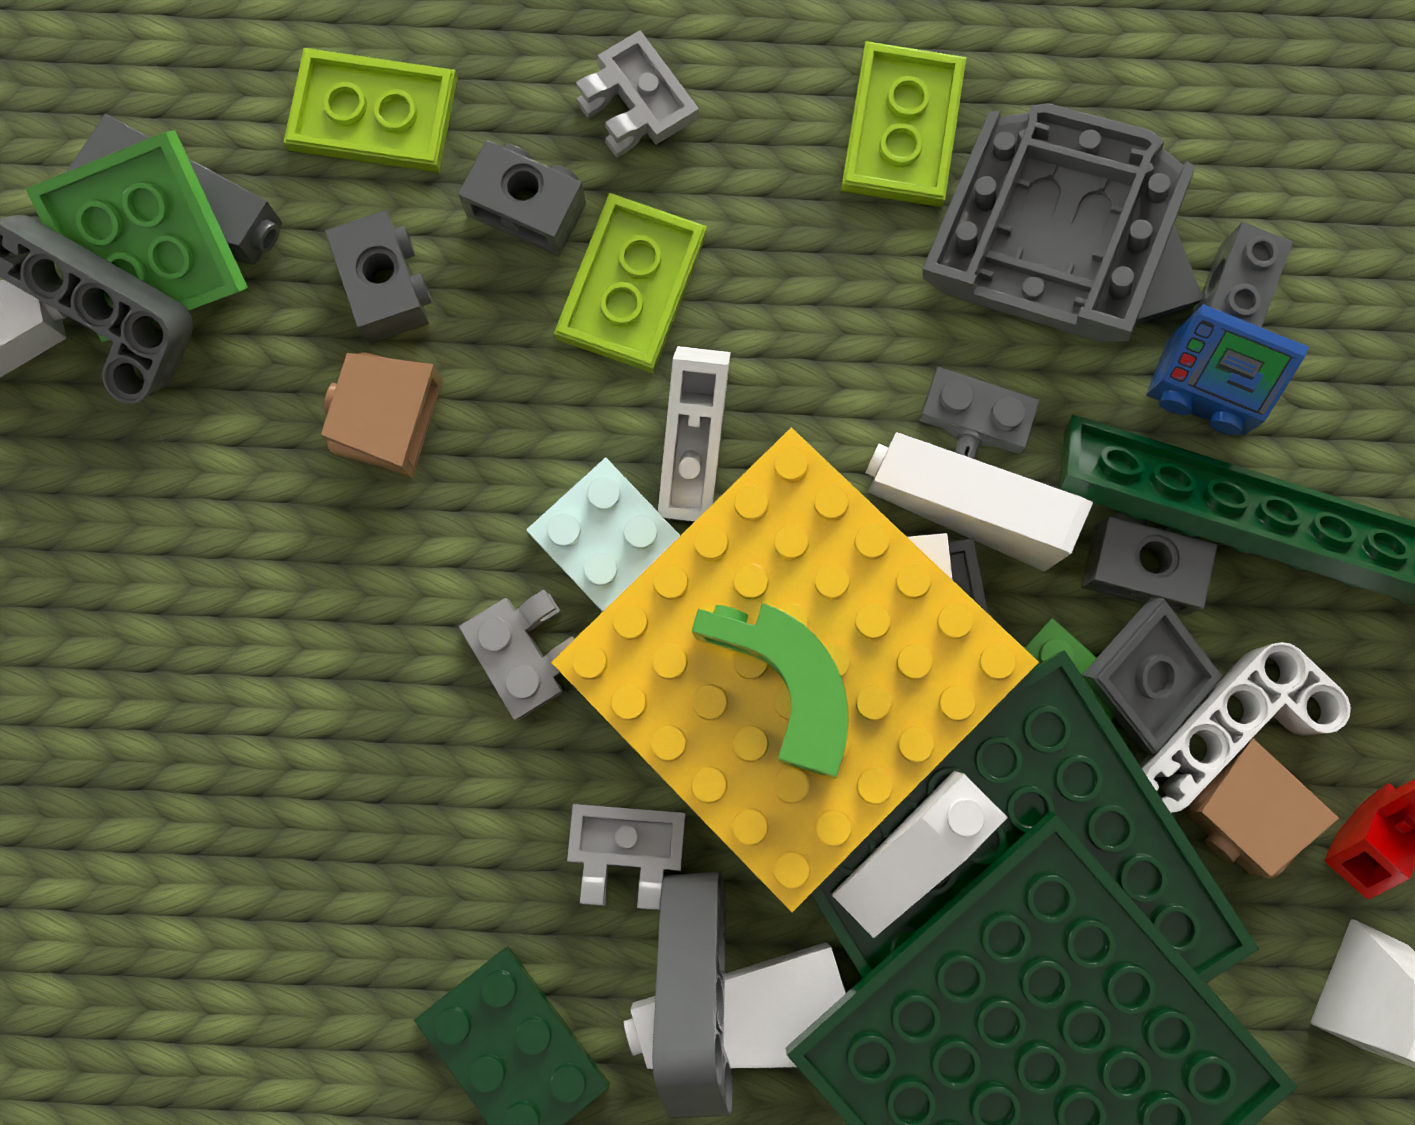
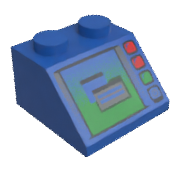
(1224, 371)

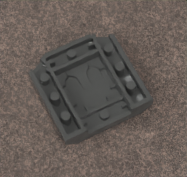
(1060, 221)

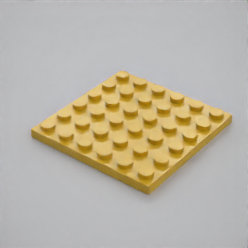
(711, 721)

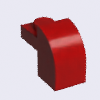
(1377, 842)

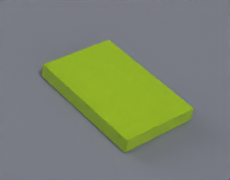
(371, 110)
(903, 124)
(631, 283)

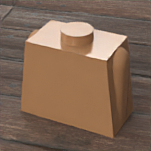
(381, 411)
(1258, 813)

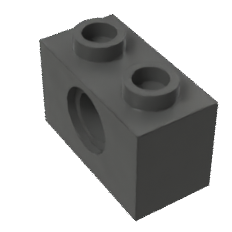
(540, 221)
(362, 251)
(1246, 273)
(1116, 569)

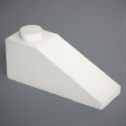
(693, 432)
(919, 853)

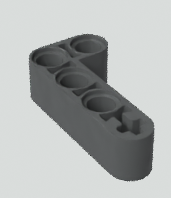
(29, 262)
(689, 999)

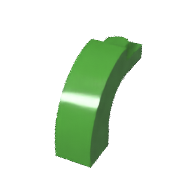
(817, 694)

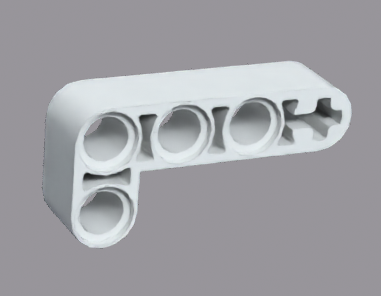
(1260, 702)

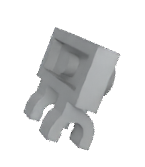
(647, 88)
(511, 656)
(625, 839)

